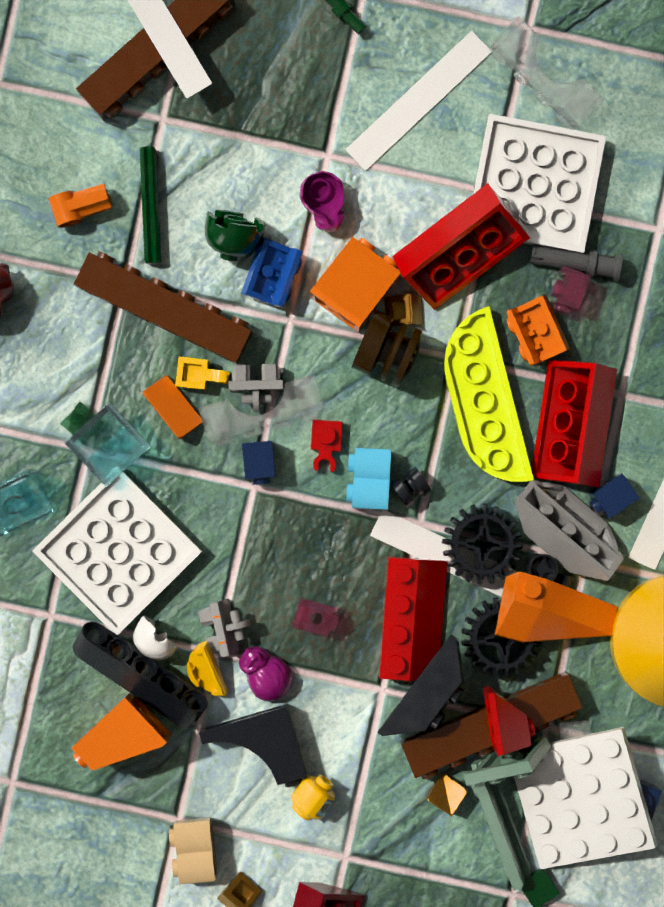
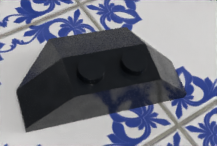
(429, 694)

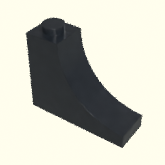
(269, 736)

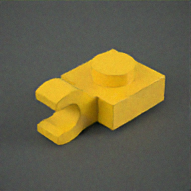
(195, 373)

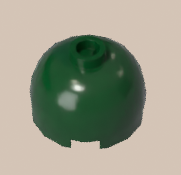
(232, 234)

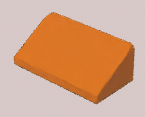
(173, 407)

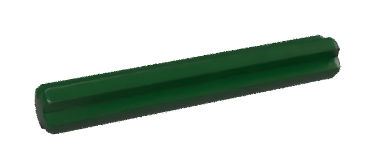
(150, 205)

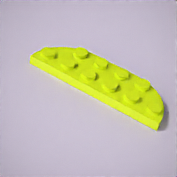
(484, 400)

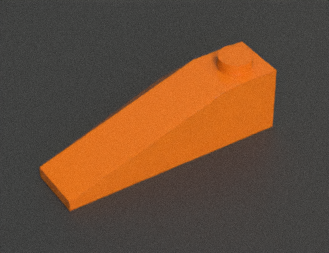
(546, 610)

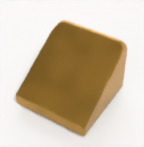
(404, 309)
(240, 892)

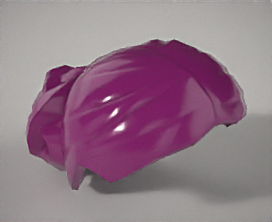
(324, 198)
(266, 674)

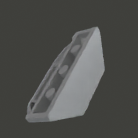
(568, 530)

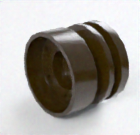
(387, 348)

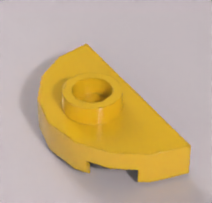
(204, 670)

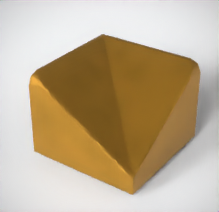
(446, 794)

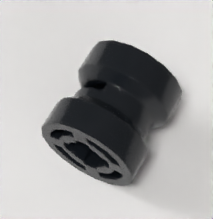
(416, 483)
(546, 567)

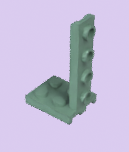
(485, 783)

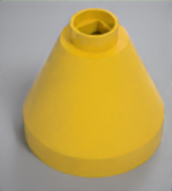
(639, 640)

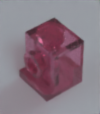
(569, 291)
(307, 608)

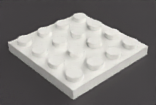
(543, 178)
(117, 551)
(586, 801)

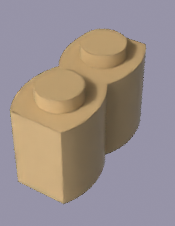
(194, 850)

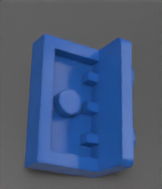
(272, 273)

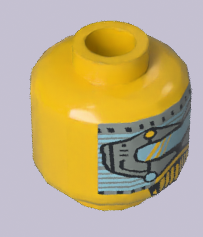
(313, 797)

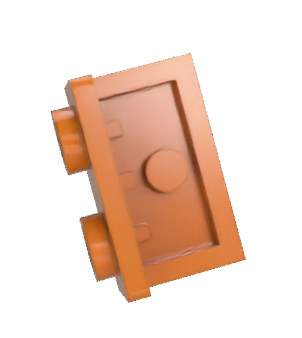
(537, 330)

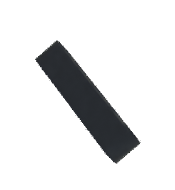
(139, 674)

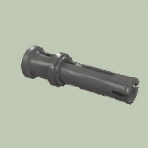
(590, 263)

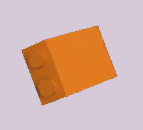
(355, 283)
(121, 734)

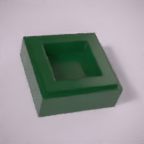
(539, 888)

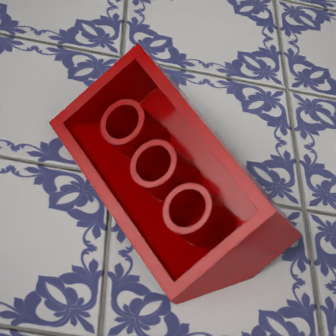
(460, 247)
(574, 422)
(411, 616)

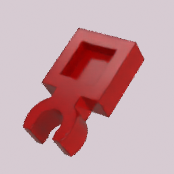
(326, 438)

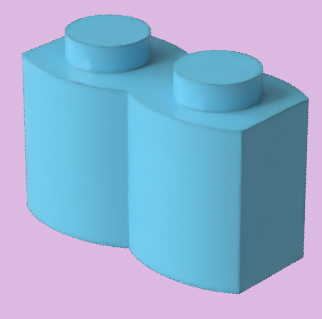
(370, 478)

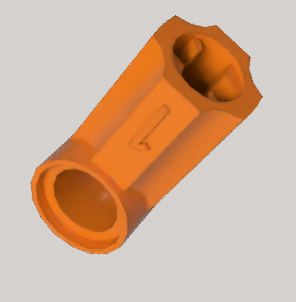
(71, 206)

